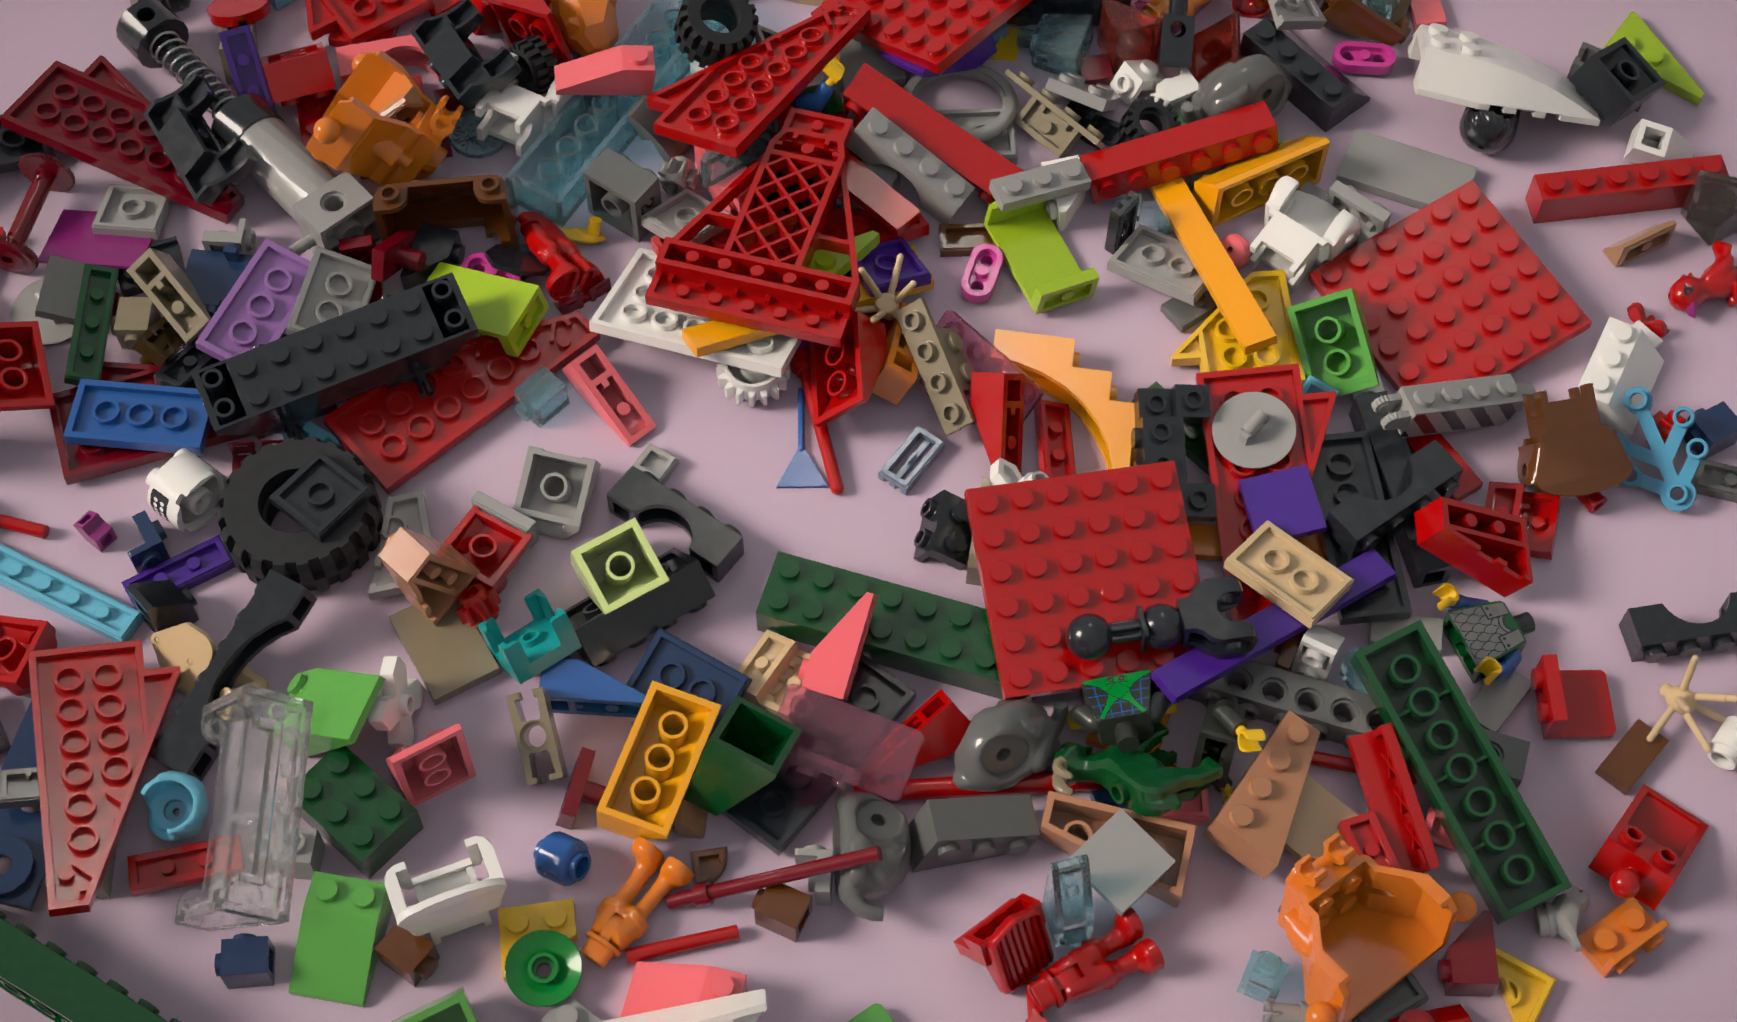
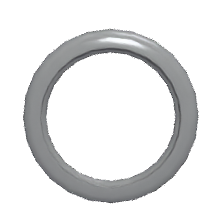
(993, 79)

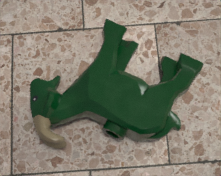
(1136, 777)

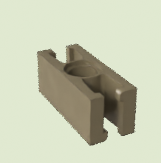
(551, 744)

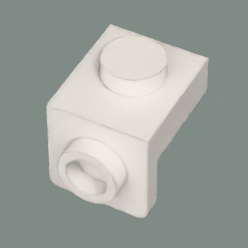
(1135, 77)

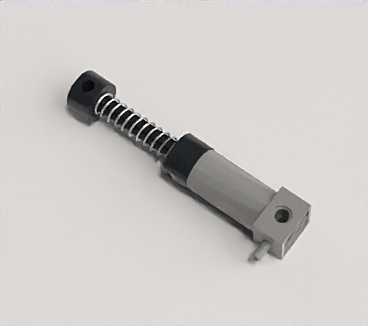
(308, 190)

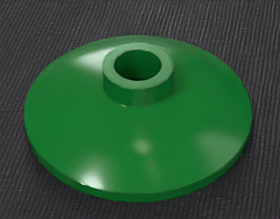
(540, 949)

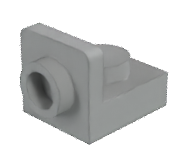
(218, 239)
(822, 883)

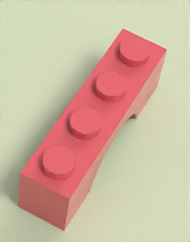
(402, 49)

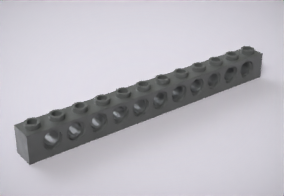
(1327, 702)

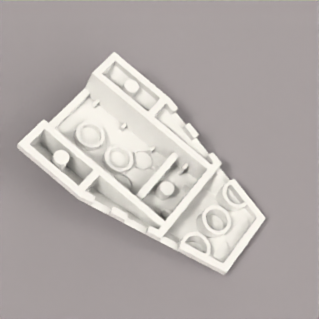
(1484, 73)

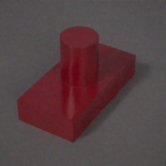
(395, 254)
(579, 789)

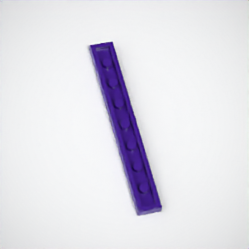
(1272, 625)

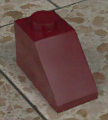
(1471, 961)

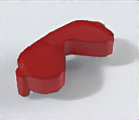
(1636, 312)

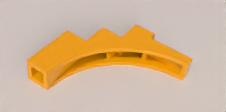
(1087, 391)

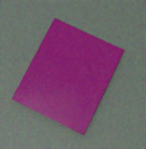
(75, 241)

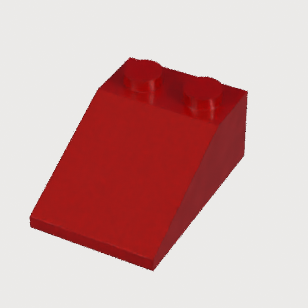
(527, 18)
(298, 74)
(23, 368)
(847, 374)

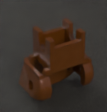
(1569, 447)

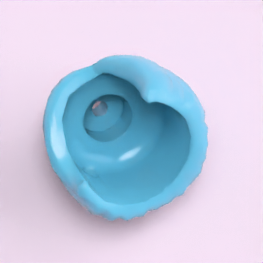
(175, 792)

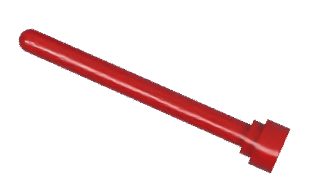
(801, 367)

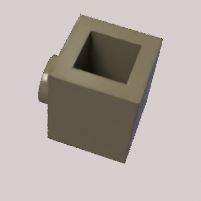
(133, 319)

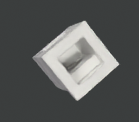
(1176, 89)

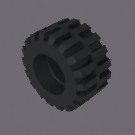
(712, 46)

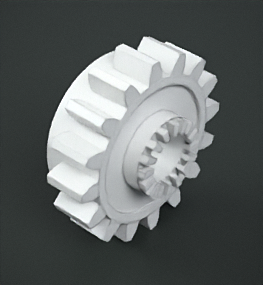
(750, 384)

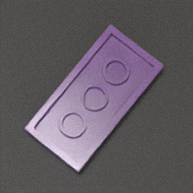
(257, 304)

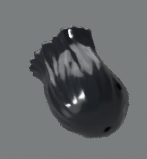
(1488, 130)

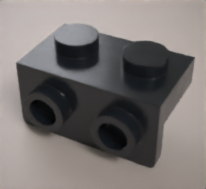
(944, 530)

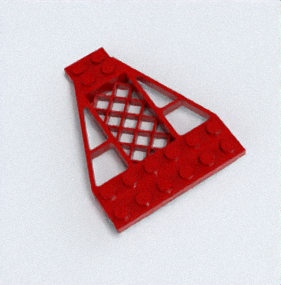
(771, 292)

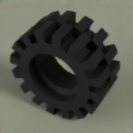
(536, 64)
(1150, 111)

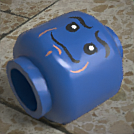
(562, 858)

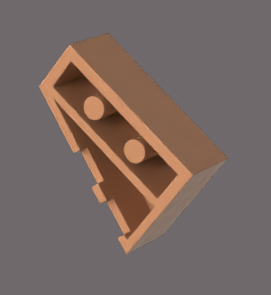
(427, 571)

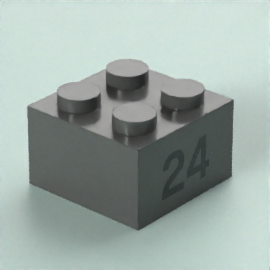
(621, 192)

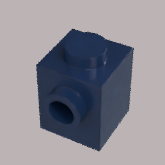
(1715, 426)
(246, 961)

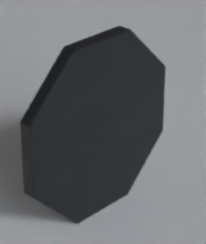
(516, 261)

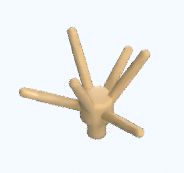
(886, 303)
(1684, 701)

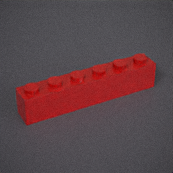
(929, 128)
(1180, 151)
(1616, 188)

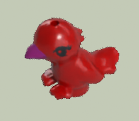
(1716, 282)

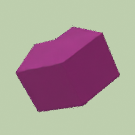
(95, 530)

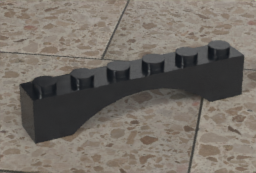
(273, 612)

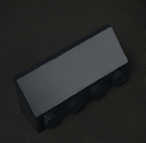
(1317, 86)
(628, 626)

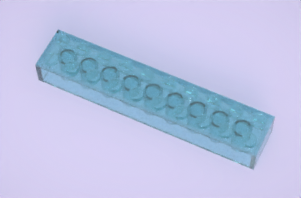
(552, 168)

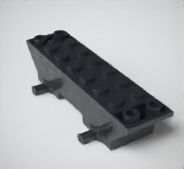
(298, 375)

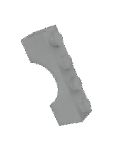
(883, 142)

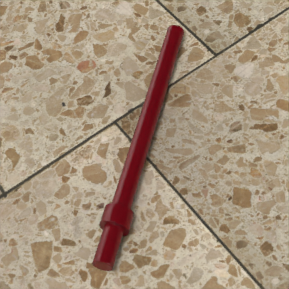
(706, 893)

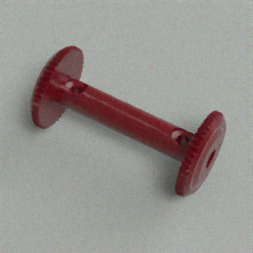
(45, 174)

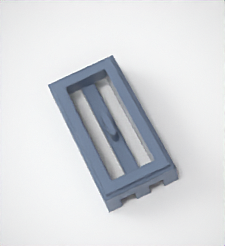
(897, 479)

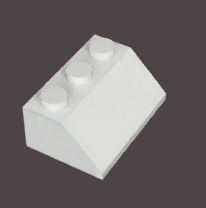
(1620, 362)

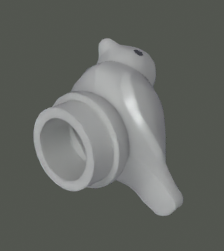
(1563, 916)

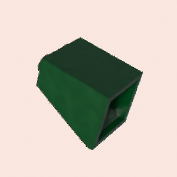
(741, 756)

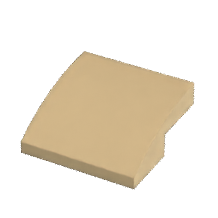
(772, 667)

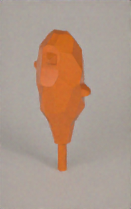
(587, 24)

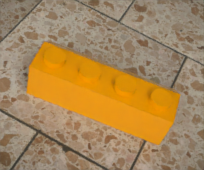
(1250, 183)
(657, 763)

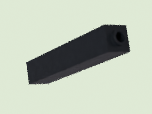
(1391, 457)

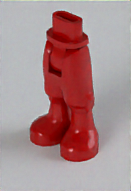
(559, 253)
(1087, 971)

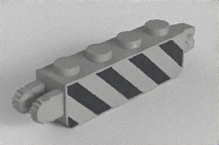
(1452, 405)

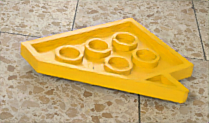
(1216, 347)

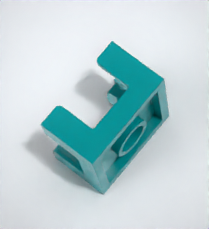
(535, 644)

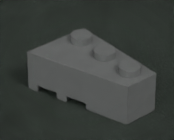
(971, 830)

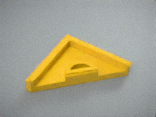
(1522, 987)

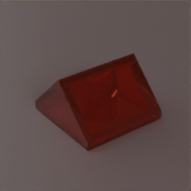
(1127, 34)
(1216, 46)

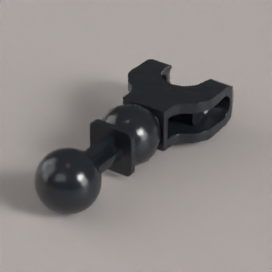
(1192, 621)

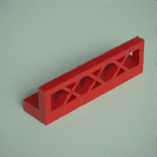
(1393, 797)

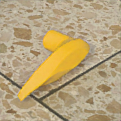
(586, 236)

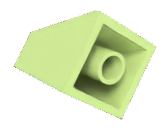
(618, 567)

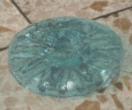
(465, 139)

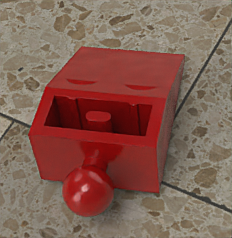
(1648, 848)

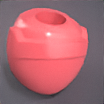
(1240, 247)

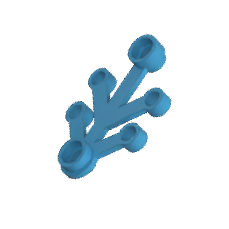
(1663, 454)

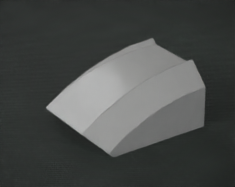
(556, 491)

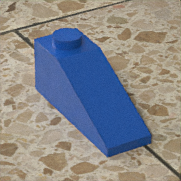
(584, 690)

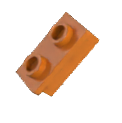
(1620, 936)

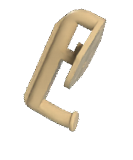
(193, 651)

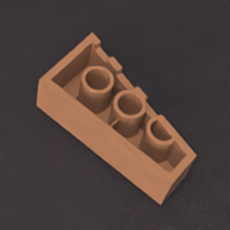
(1263, 803)
(1073, 820)

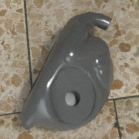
(1239, 85)
(1008, 744)
(862, 823)

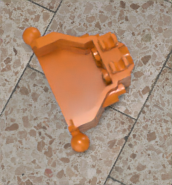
(375, 146)
(1362, 927)

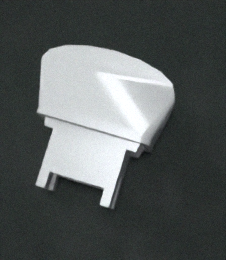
(517, 114)
(1301, 232)
(449, 895)

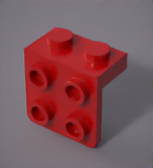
(1572, 701)

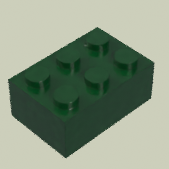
(357, 811)

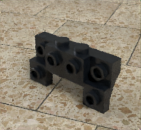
(457, 59)
(192, 144)
(1161, 438)

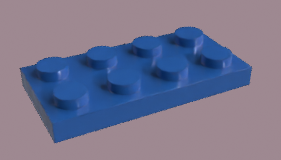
(137, 417)

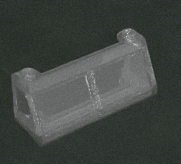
(253, 811)

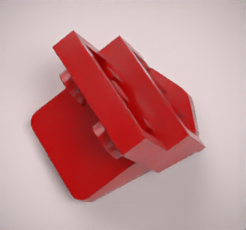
(1010, 943)

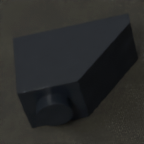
(440, 246)
(163, 604)

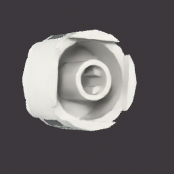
(185, 490)

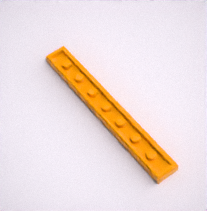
(1214, 266)
(720, 335)

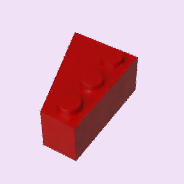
(1478, 542)

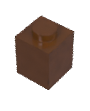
(782, 910)
(408, 955)

